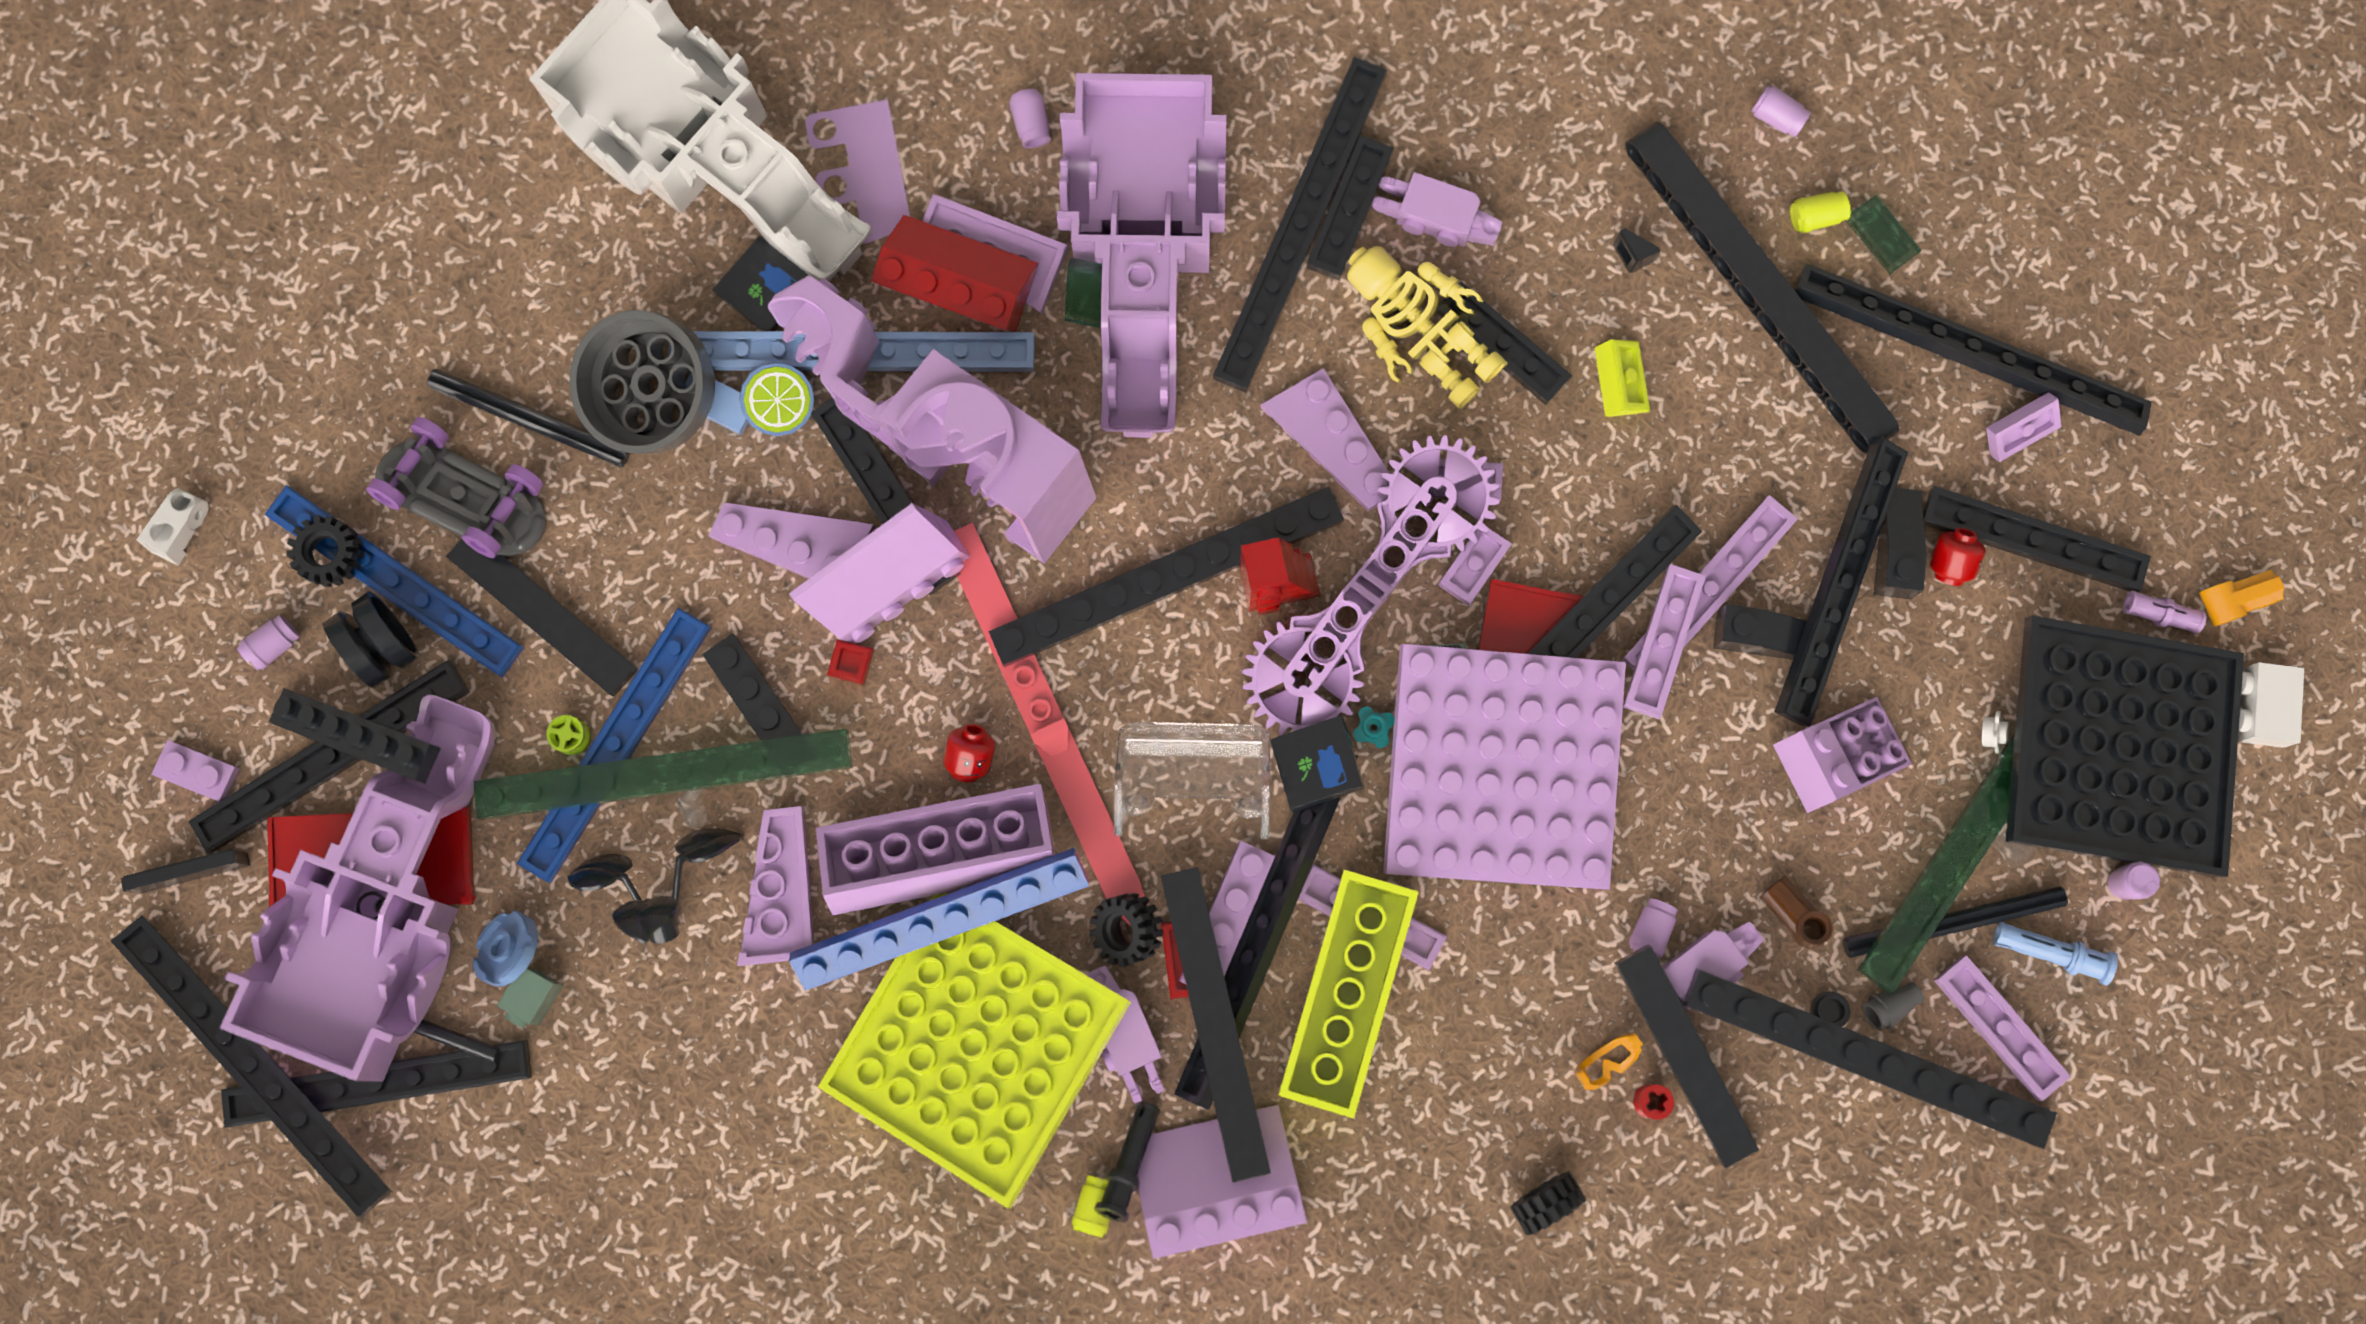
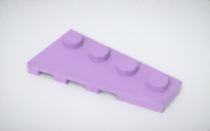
(1006, 237)
(1329, 432)
(787, 538)
(780, 892)

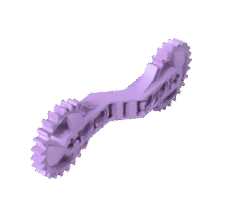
(1371, 585)

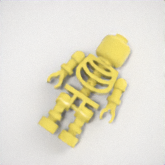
(1377, 277)

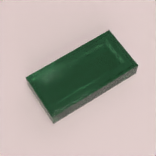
(1883, 234)
(1083, 292)

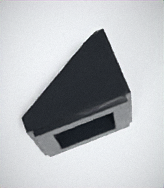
(1635, 250)

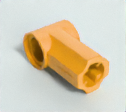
(2234, 599)

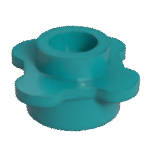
(1369, 717)

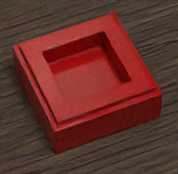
(850, 662)

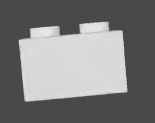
(2271, 705)

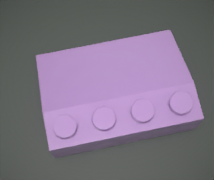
(882, 574)
(1191, 1192)

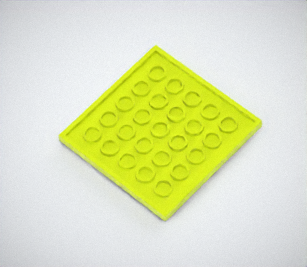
(976, 1053)

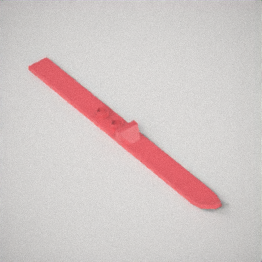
(1048, 729)

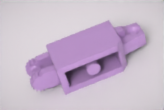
(1438, 211)
(1714, 953)
(1132, 1041)

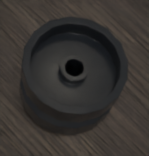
(370, 639)

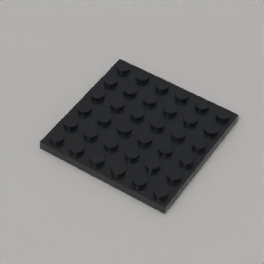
(2125, 747)

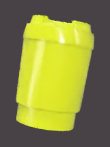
(1819, 211)
(1085, 1217)

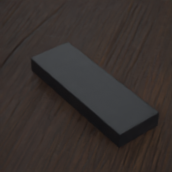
(185, 871)

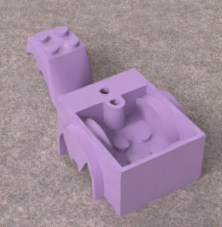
(1141, 200)
(943, 420)
(336, 979)

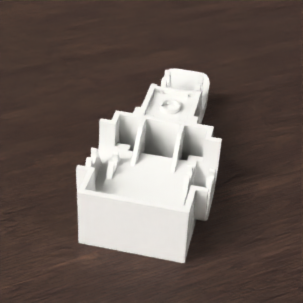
(679, 115)

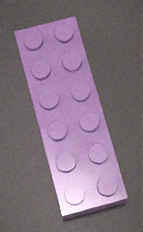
(932, 848)

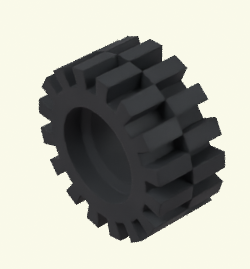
(308, 538)
(1143, 926)
(1548, 1203)

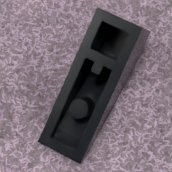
(1902, 547)
(1757, 632)

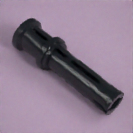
(1123, 1178)

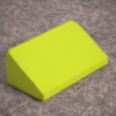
(1622, 378)

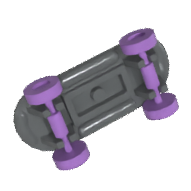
(459, 495)

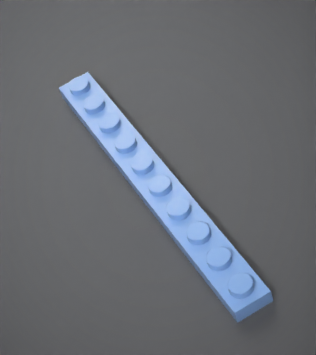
(893, 353)

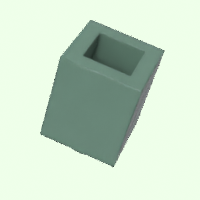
(529, 997)

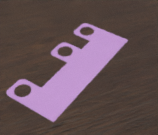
(874, 165)

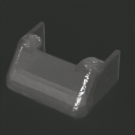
(1192, 763)

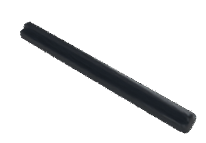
(524, 416)
(1974, 917)

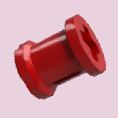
(1665, 1104)

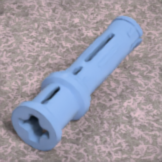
(2073, 956)

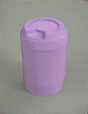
(1780, 111)
(1030, 118)
(268, 642)
(2134, 881)
(1654, 927)

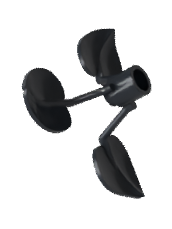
(654, 917)

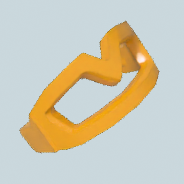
(1629, 1041)

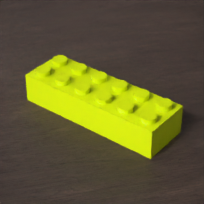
(1348, 994)

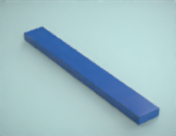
(407, 590)
(619, 737)

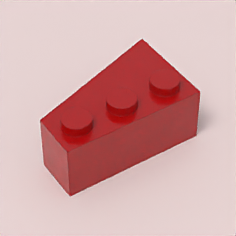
(1276, 575)

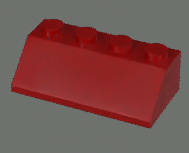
(955, 273)

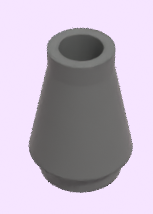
(1888, 1009)

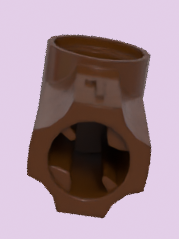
(1793, 910)

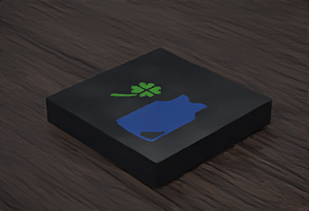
(756, 280)
(1317, 763)

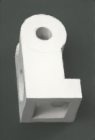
(173, 525)

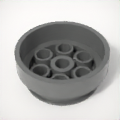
(603, 363)

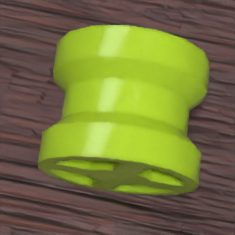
(561, 731)

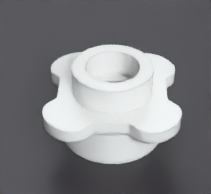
(1995, 732)

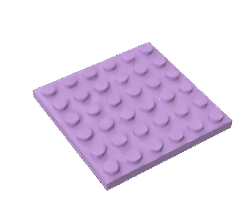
(1504, 767)

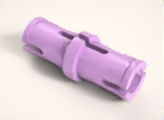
(2164, 612)

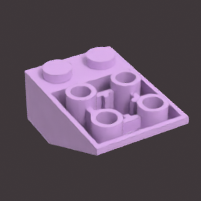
(1842, 754)

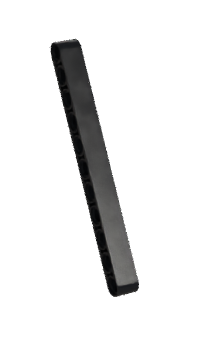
(1761, 286)

